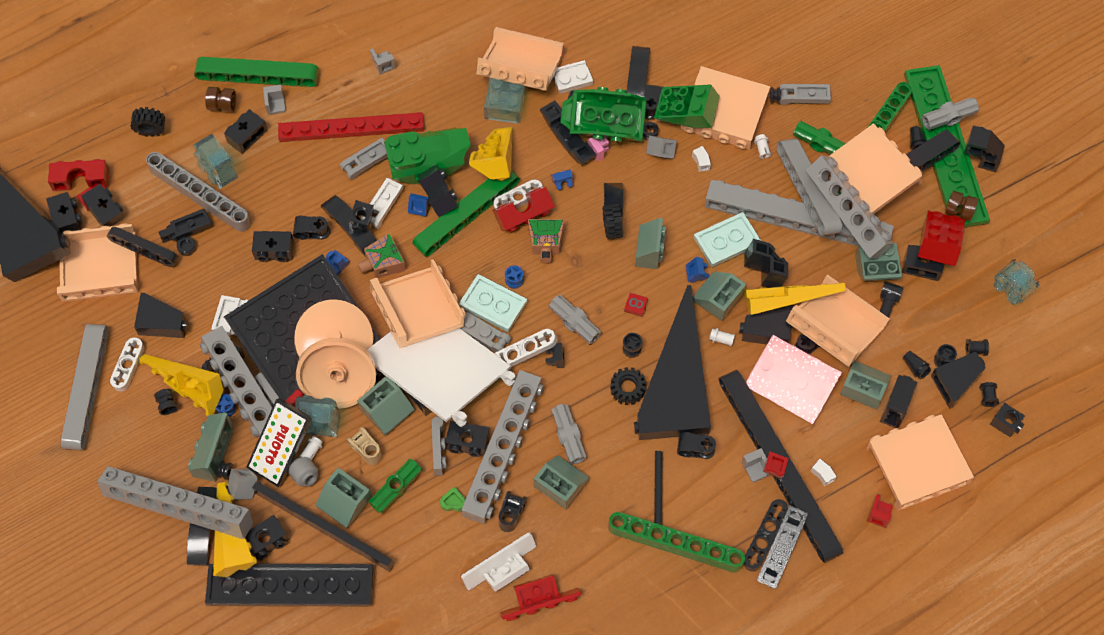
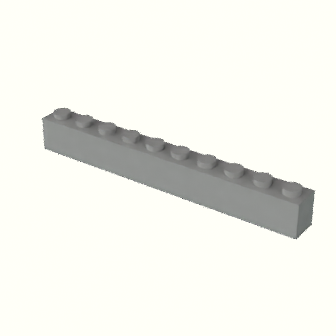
(772, 210)

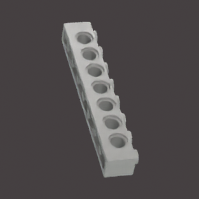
(524, 383)
(175, 502)

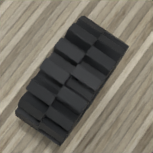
(147, 122)
(612, 221)
(633, 376)

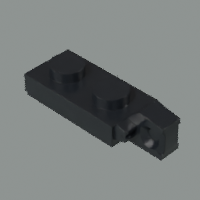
(186, 226)

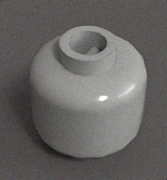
(303, 471)

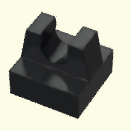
(558, 357)

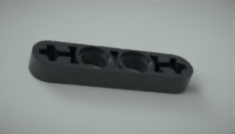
(142, 246)
(766, 535)

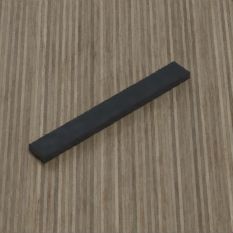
(323, 526)

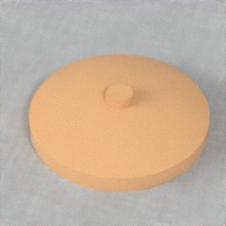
(332, 320)
(336, 371)

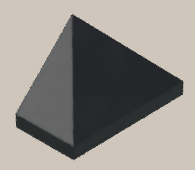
(614, 195)

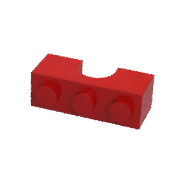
(64, 173)
(538, 203)

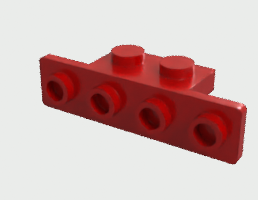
(536, 595)

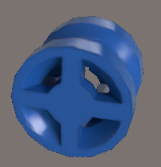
(516, 273)
(225, 401)

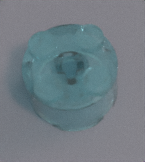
(1016, 281)

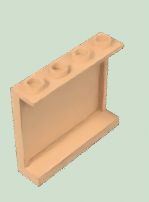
(521, 59)
(737, 109)
(876, 167)
(97, 266)
(418, 305)
(839, 323)
(920, 461)

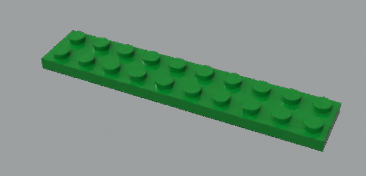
(956, 169)

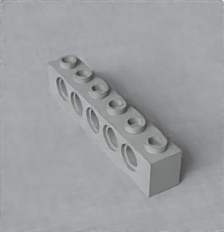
(819, 173)
(219, 339)

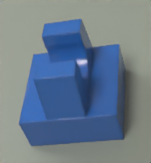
(561, 176)
(418, 204)
(337, 261)
(695, 270)

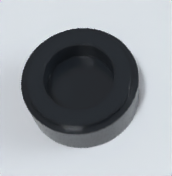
(186, 246)

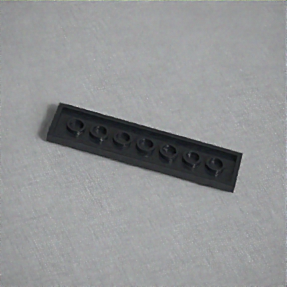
(292, 585)

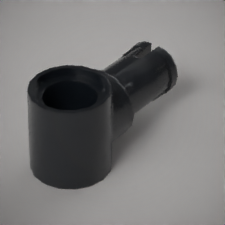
(889, 296)

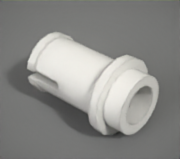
(762, 145)
(721, 337)
(312, 447)

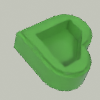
(452, 501)

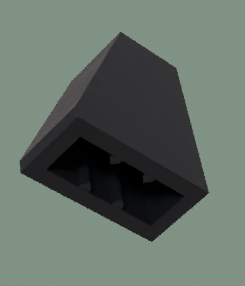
(159, 319)
(761, 326)
(957, 377)
(898, 401)

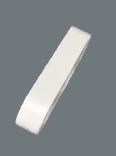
(518, 190)
(129, 372)

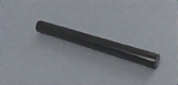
(658, 487)

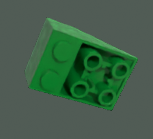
(688, 105)

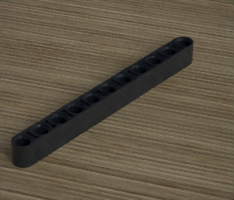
(791, 484)

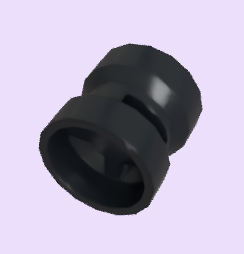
(634, 341)
(946, 352)
(166, 401)

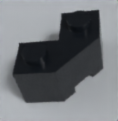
(987, 146)
(437, 188)
(762, 257)

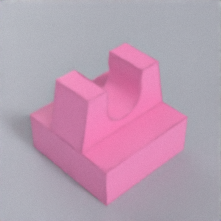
(599, 147)

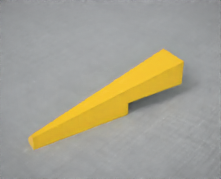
(771, 298)
(197, 384)
(229, 551)

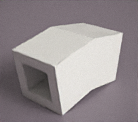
(702, 159)
(823, 472)

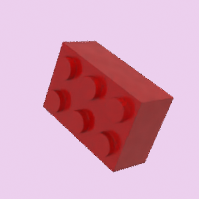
(941, 238)

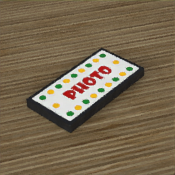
(278, 442)

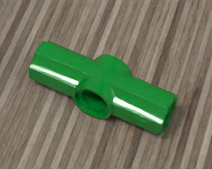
(819, 139)
(386, 494)

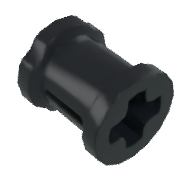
(979, 347)
(989, 394)

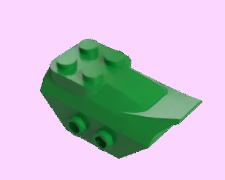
(605, 114)
(415, 153)

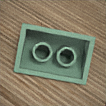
(211, 447)

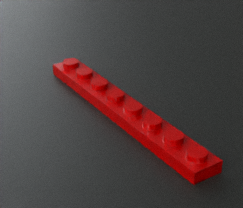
(350, 127)

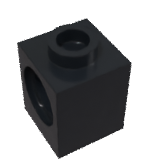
(361, 209)
(1002, 425)

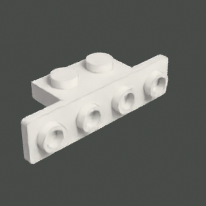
(502, 566)

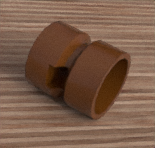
(219, 99)
(968, 205)

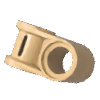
(363, 444)

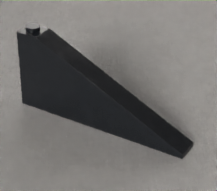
(26, 234)
(677, 389)

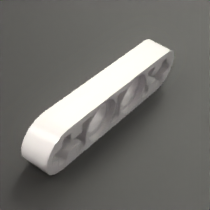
(520, 347)

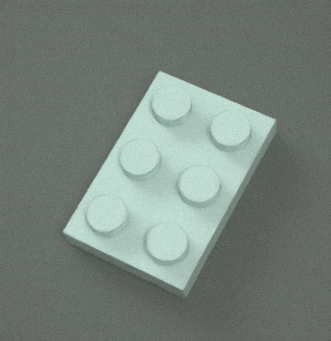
(726, 239)
(493, 303)

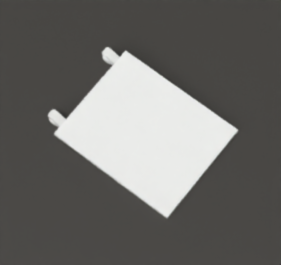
(441, 370)

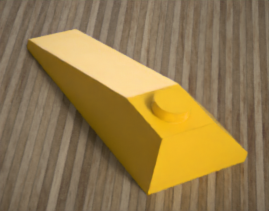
(495, 155)

